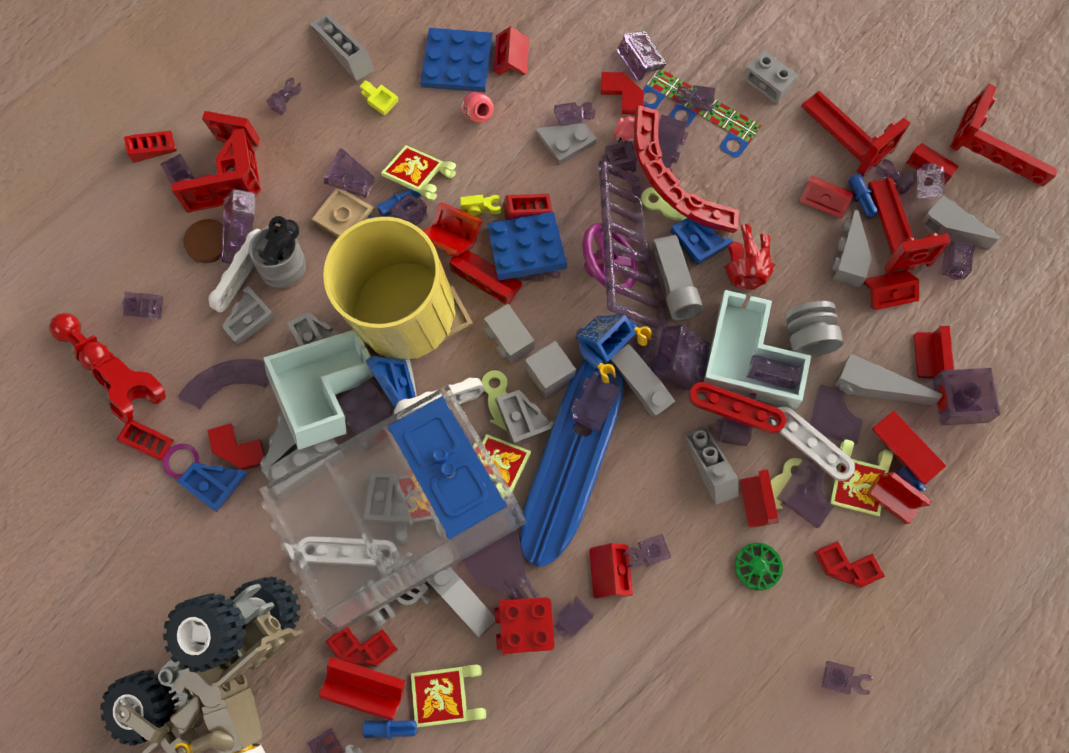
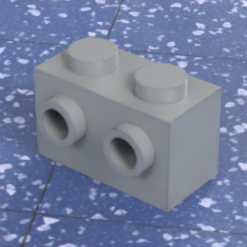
(770, 77)
(508, 333)

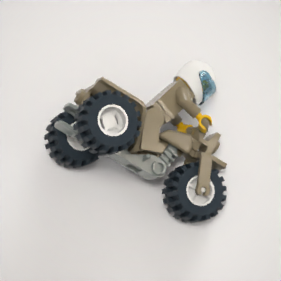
(210, 651)

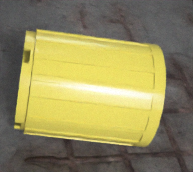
(390, 287)

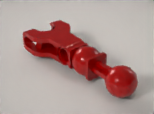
(108, 369)

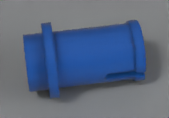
(907, 475)

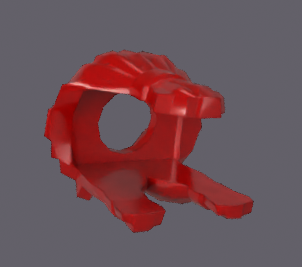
(756, 267)

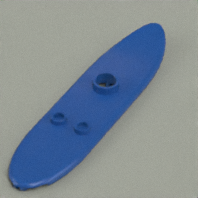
(565, 475)

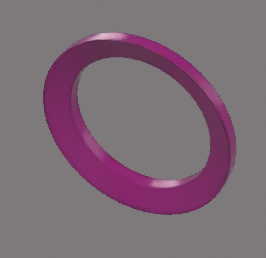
(174, 448)

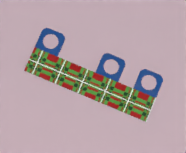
(738, 125)

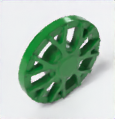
(758, 566)

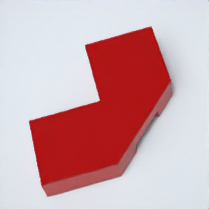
(620, 84)
(225, 446)
(836, 565)
(371, 653)

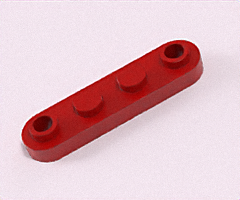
(737, 408)

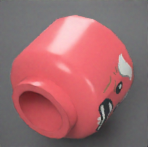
(477, 107)
(625, 130)

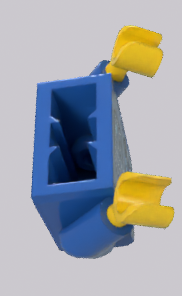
(605, 337)

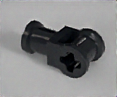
(278, 238)

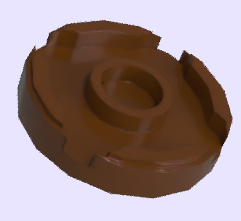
(204, 240)

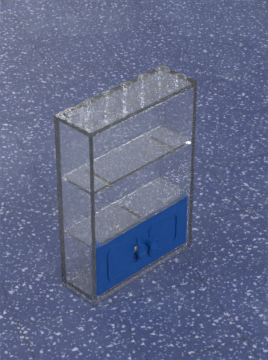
(390, 509)

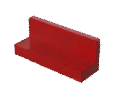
(484, 276)
(908, 447)
(362, 689)

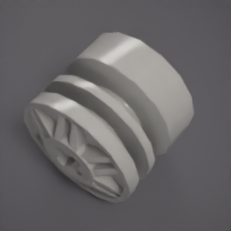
(290, 266)
(814, 328)

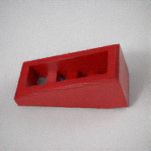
(140, 140)
(518, 200)
(127, 430)

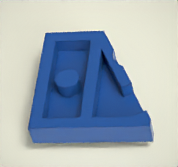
(699, 240)
(393, 378)
(211, 483)

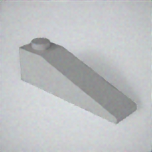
(343, 46)
(873, 381)

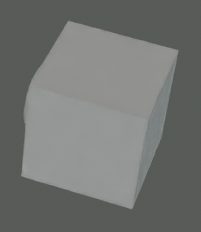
(550, 369)

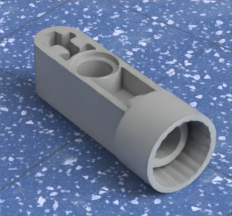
(682, 296)

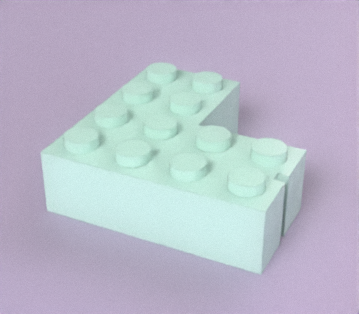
(736, 339)
(309, 379)

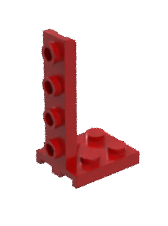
(863, 147)
(993, 148)
(904, 248)

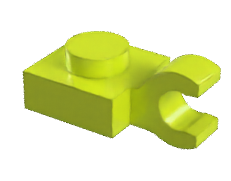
(380, 98)
(477, 204)

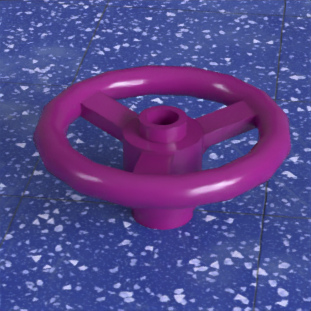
(594, 262)

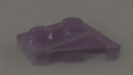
(349, 175)

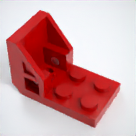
(213, 189)

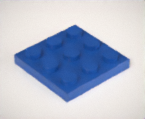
(456, 60)
(526, 246)

